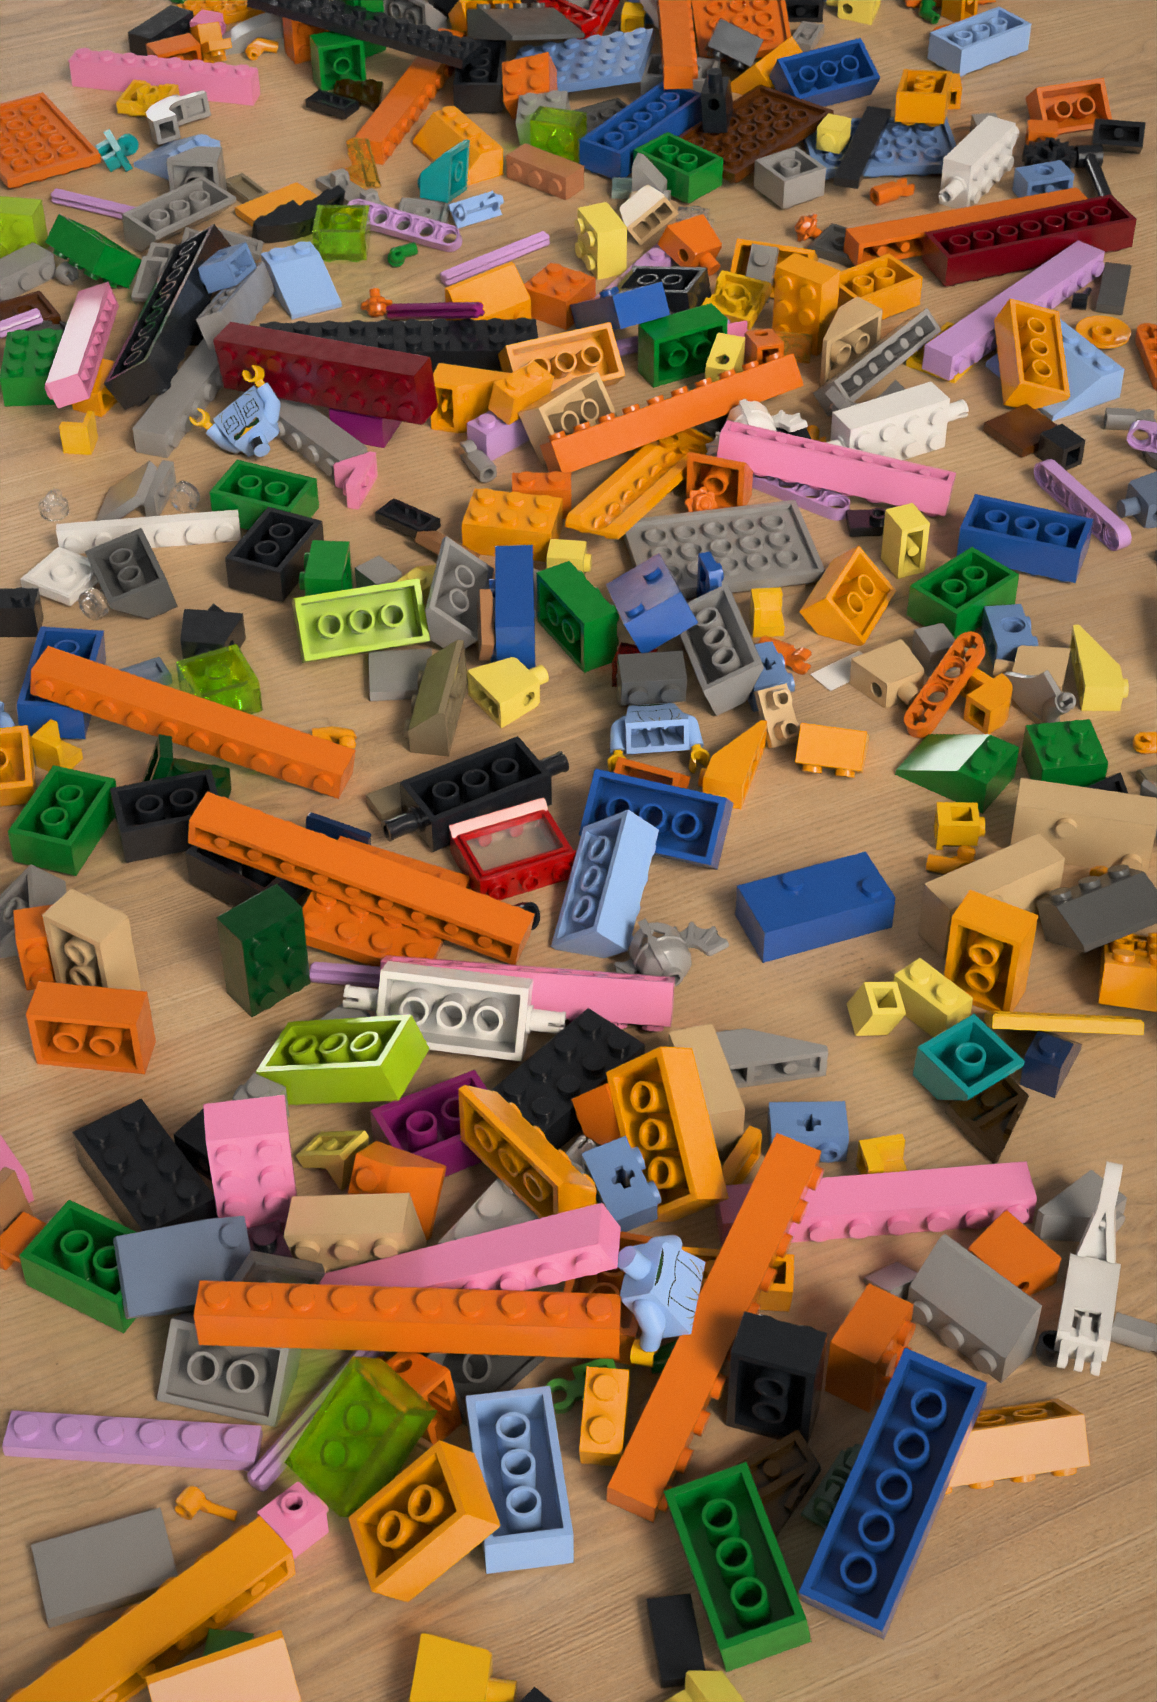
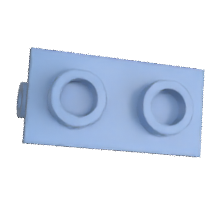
(476, 209)

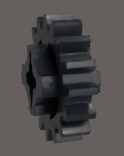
(1049, 151)

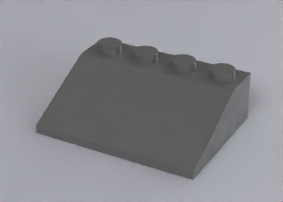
(519, 23)

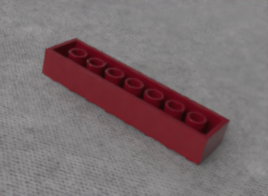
(1025, 239)
(329, 372)

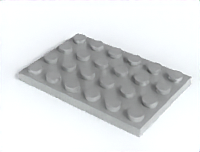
(753, 543)

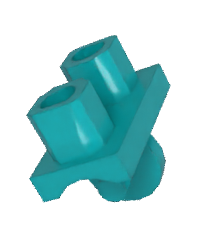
(115, 151)

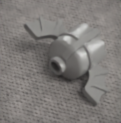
(669, 953)

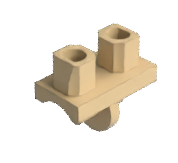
(777, 709)

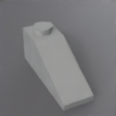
(770, 1058)

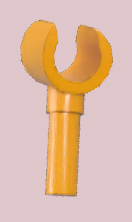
(193, 1500)

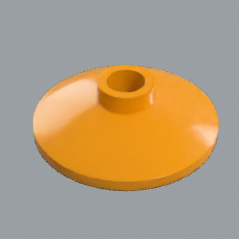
(1104, 331)

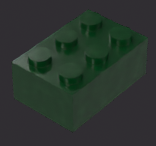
(264, 950)

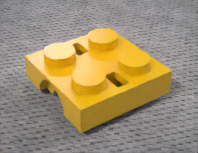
(141, 96)
(741, 296)

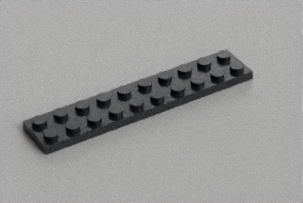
(376, 29)

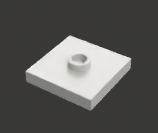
(61, 576)

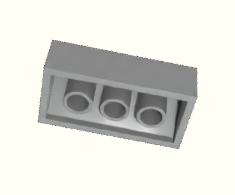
(174, 211)
(722, 650)

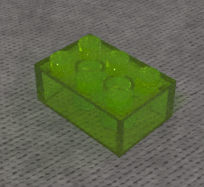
(360, 1435)

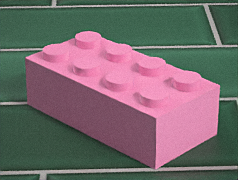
(251, 1159)

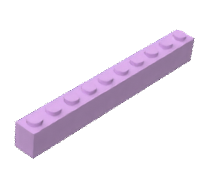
(1045, 287)

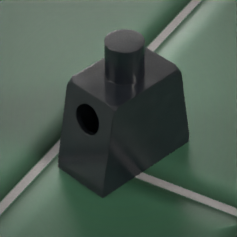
(716, 102)
(210, 631)

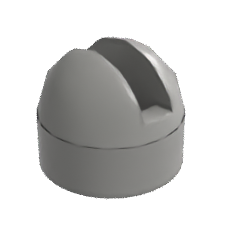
(63, 269)

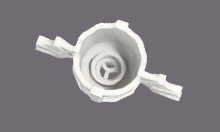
(757, 415)

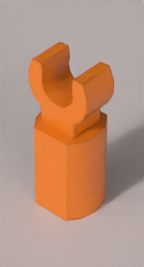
(891, 191)
(792, 656)

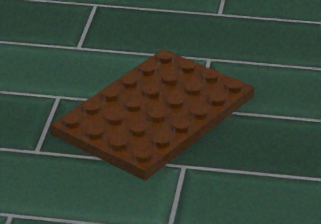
(760, 125)

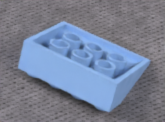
(1090, 374)

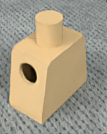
(646, 213)
(1036, 660)
(888, 674)

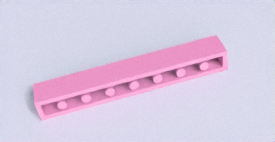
(116, 72)
(82, 346)
(837, 468)
(614, 996)
(903, 1202)
(502, 1259)

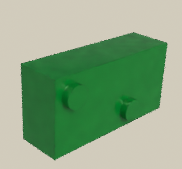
(737, 1567)

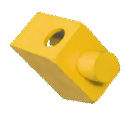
(457, 1673)

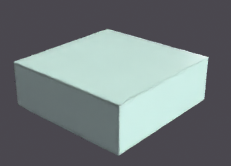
(621, 188)

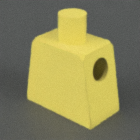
(856, 10)
(729, 346)
(506, 689)

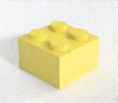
(601, 240)

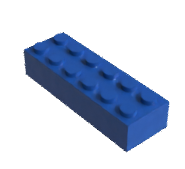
(658, 111)
(893, 1493)

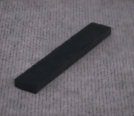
(862, 147)

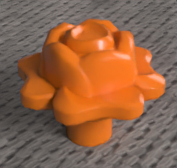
(807, 227)
(376, 304)
(700, 500)

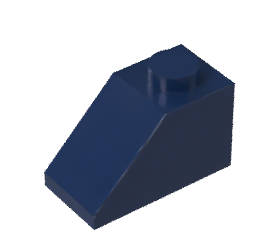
(1048, 1062)

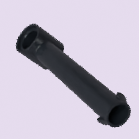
(1091, 158)

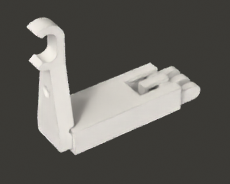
(1091, 1285)

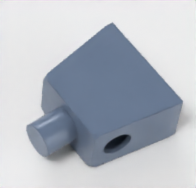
(1141, 501)

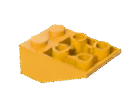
(461, 395)
(1129, 972)

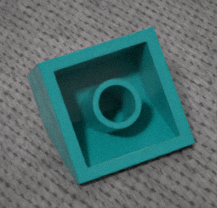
(446, 175)
(964, 1061)

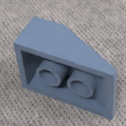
(165, 1264)

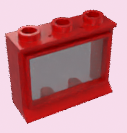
(512, 850)

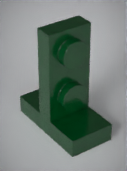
(164, 765)

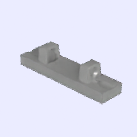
(353, 191)

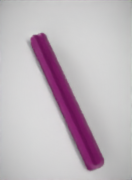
(445, 310)

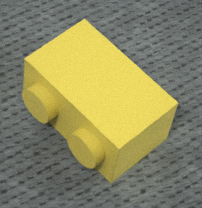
(905, 540)
(931, 998)

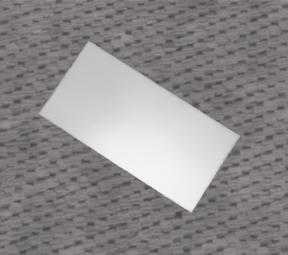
(835, 673)

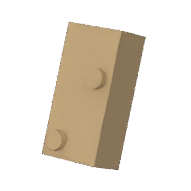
(1088, 823)
(1011, 875)

